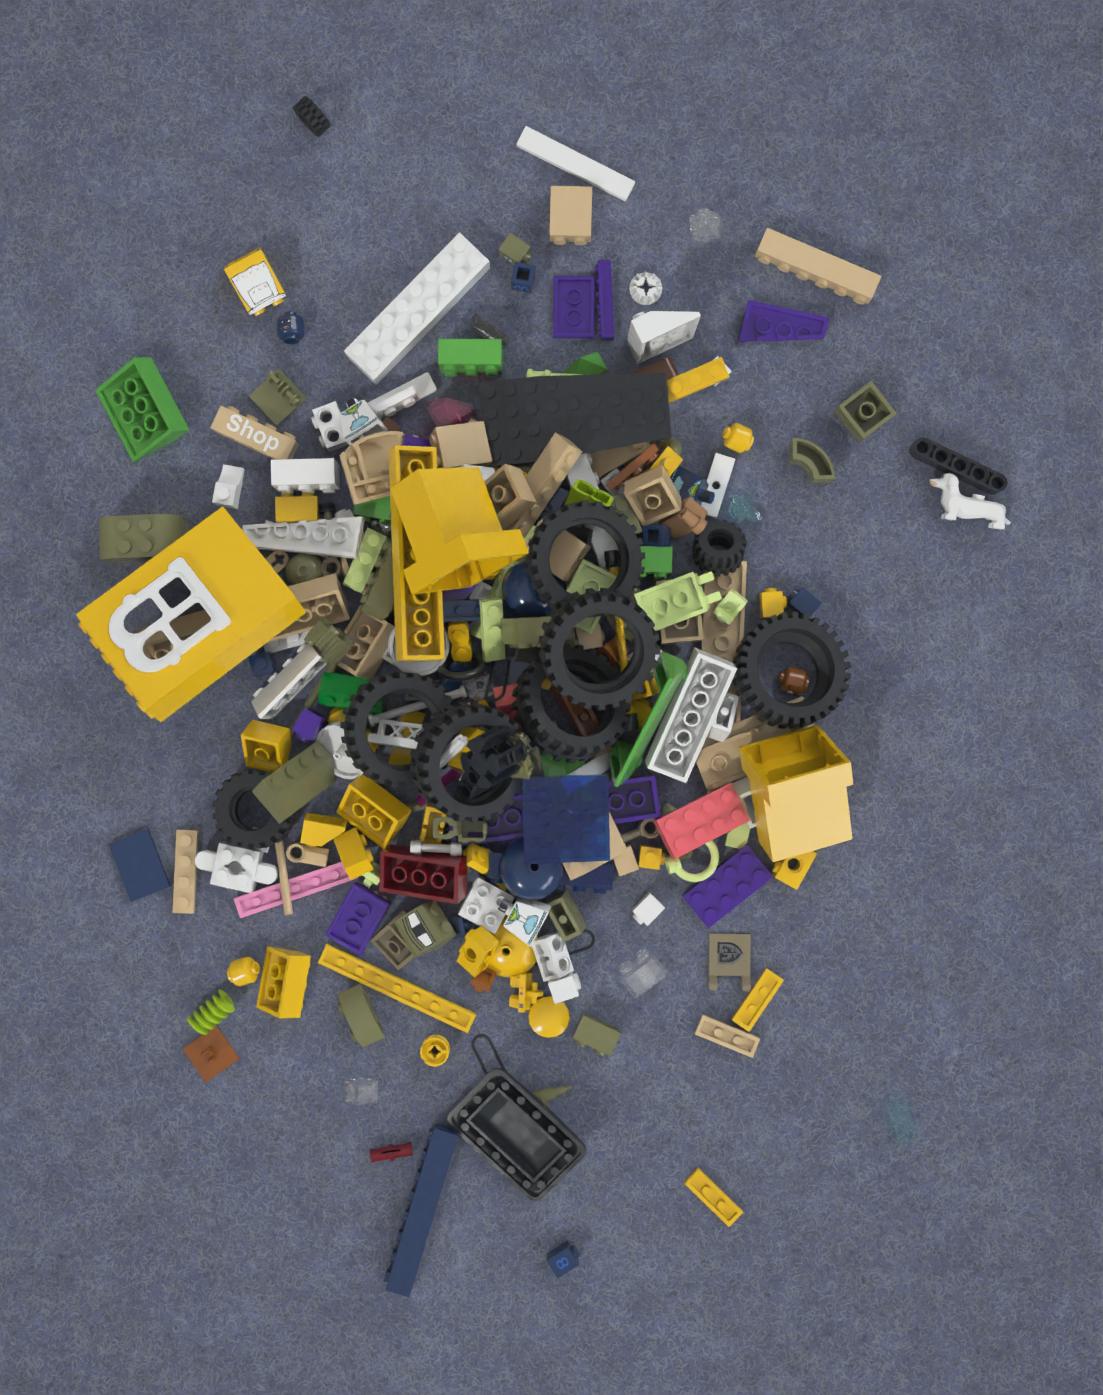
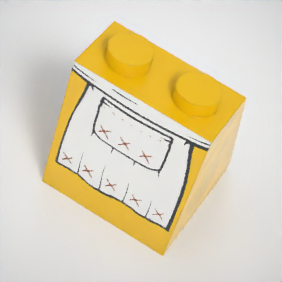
(255, 281)

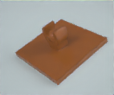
(211, 1054)

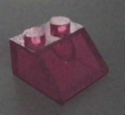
(450, 412)

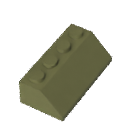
(296, 782)

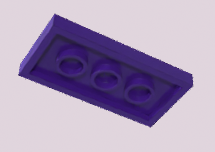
(727, 886)

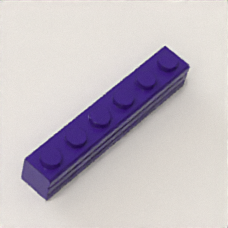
(605, 297)

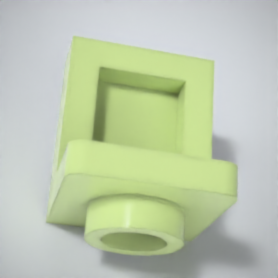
(729, 607)

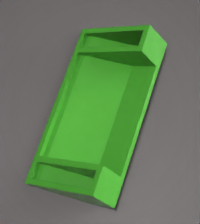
(626, 757)

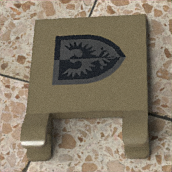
(729, 957)

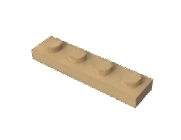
(185, 871)

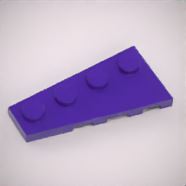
(776, 323)

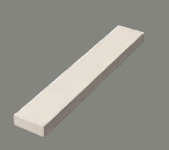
(575, 163)

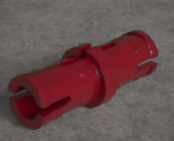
(390, 1152)

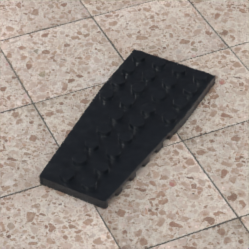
(586, 409)

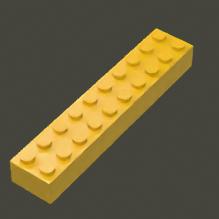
(417, 616)

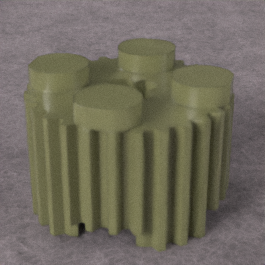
(329, 641)

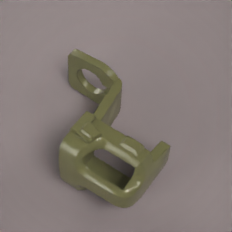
(460, 829)

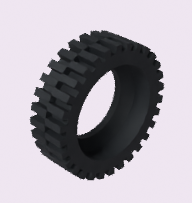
(824, 653)

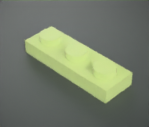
(361, 568)
(491, 614)

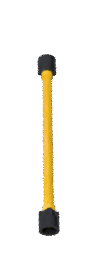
(612, 561)

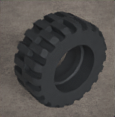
(227, 813)

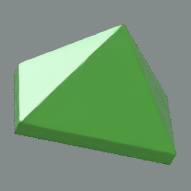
(589, 364)

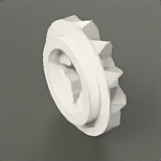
(639, 294)

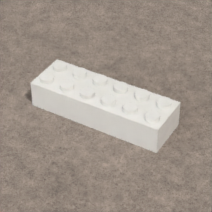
(690, 715)

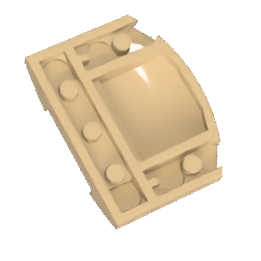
(368, 465)

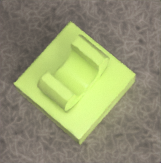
(373, 876)

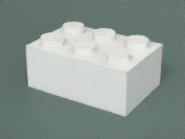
(305, 475)

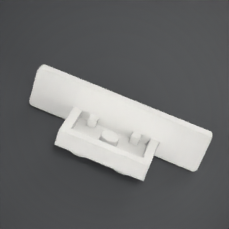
(403, 396)

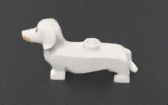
(967, 507)

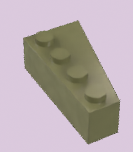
(380, 595)

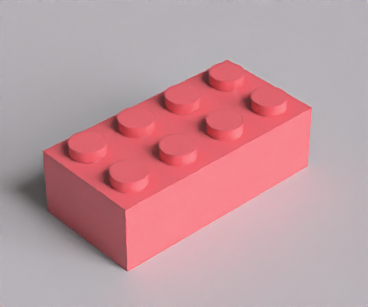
(701, 820)

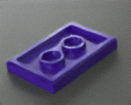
(574, 307)
(357, 918)

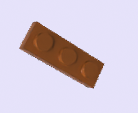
(634, 467)

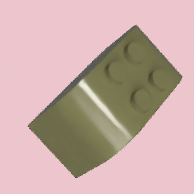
(138, 537)

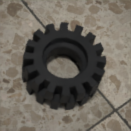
(311, 116)

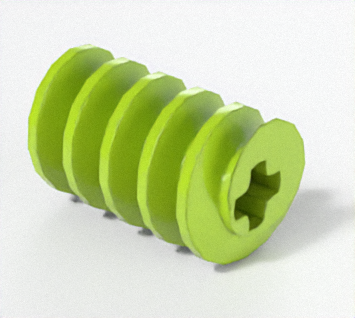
(212, 1014)

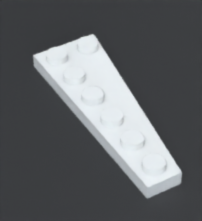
(320, 537)

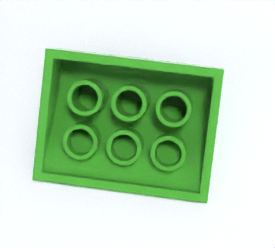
(141, 408)

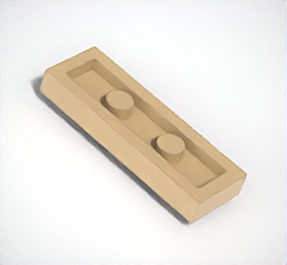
(727, 1035)

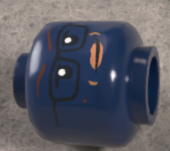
(290, 328)

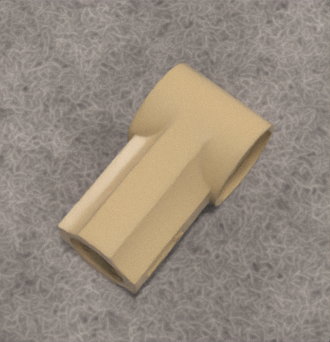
(310, 855)

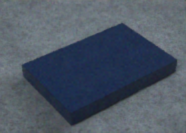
(139, 865)

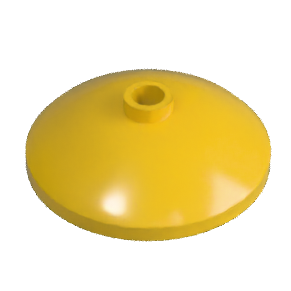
(519, 959)

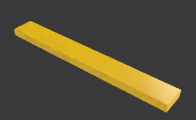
(397, 988)

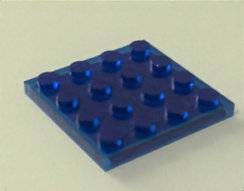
(565, 819)

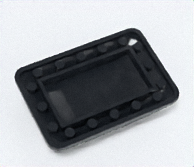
(517, 1134)

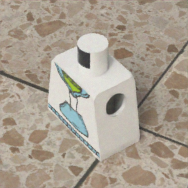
(360, 421)
(524, 918)

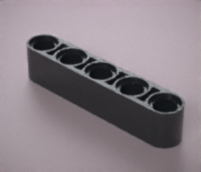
(968, 466)

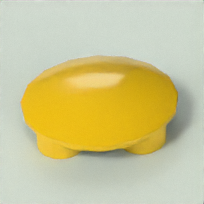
(548, 1018)

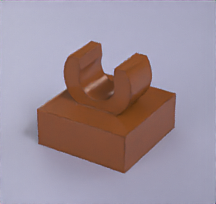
(483, 980)

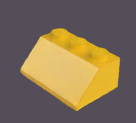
(373, 810)
(283, 982)

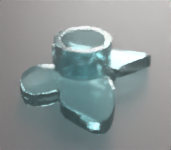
(742, 508)

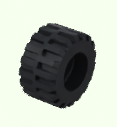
(719, 561)

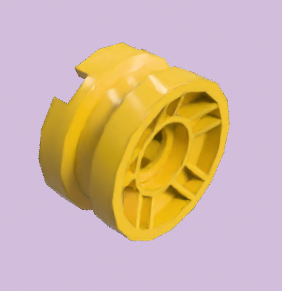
(441, 1044)

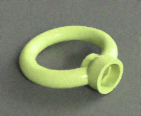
(674, 866)

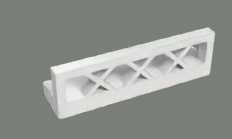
(398, 741)

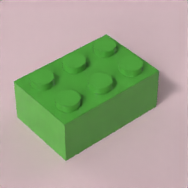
(470, 357)

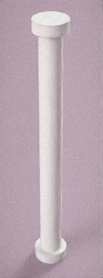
(411, 707)

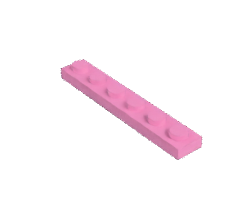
(299, 887)

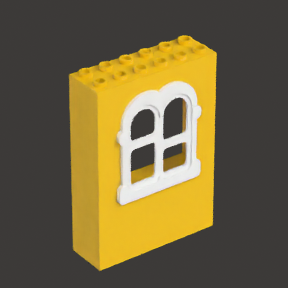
(232, 585)

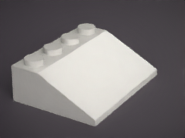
(659, 331)
(288, 682)

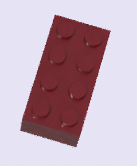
(424, 875)

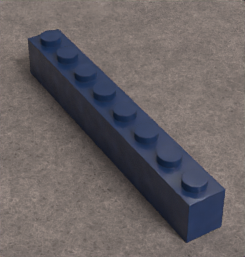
(422, 1210)

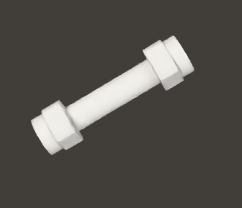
(418, 847)

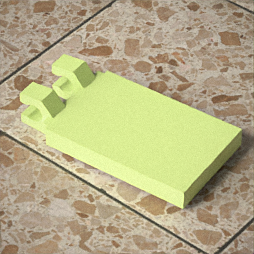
(677, 599)

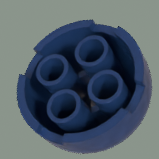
(519, 592)
(523, 881)

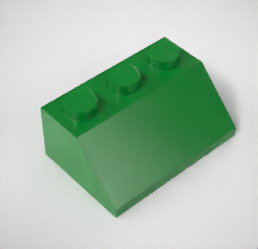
(337, 689)

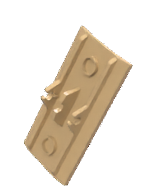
(721, 761)

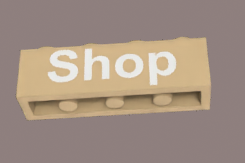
(253, 434)

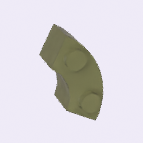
(812, 460)
(361, 1016)

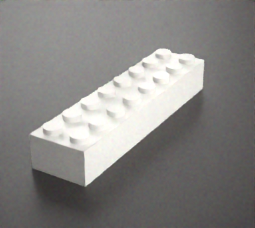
(417, 308)

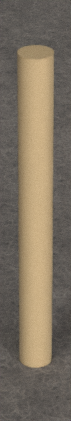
(286, 897)

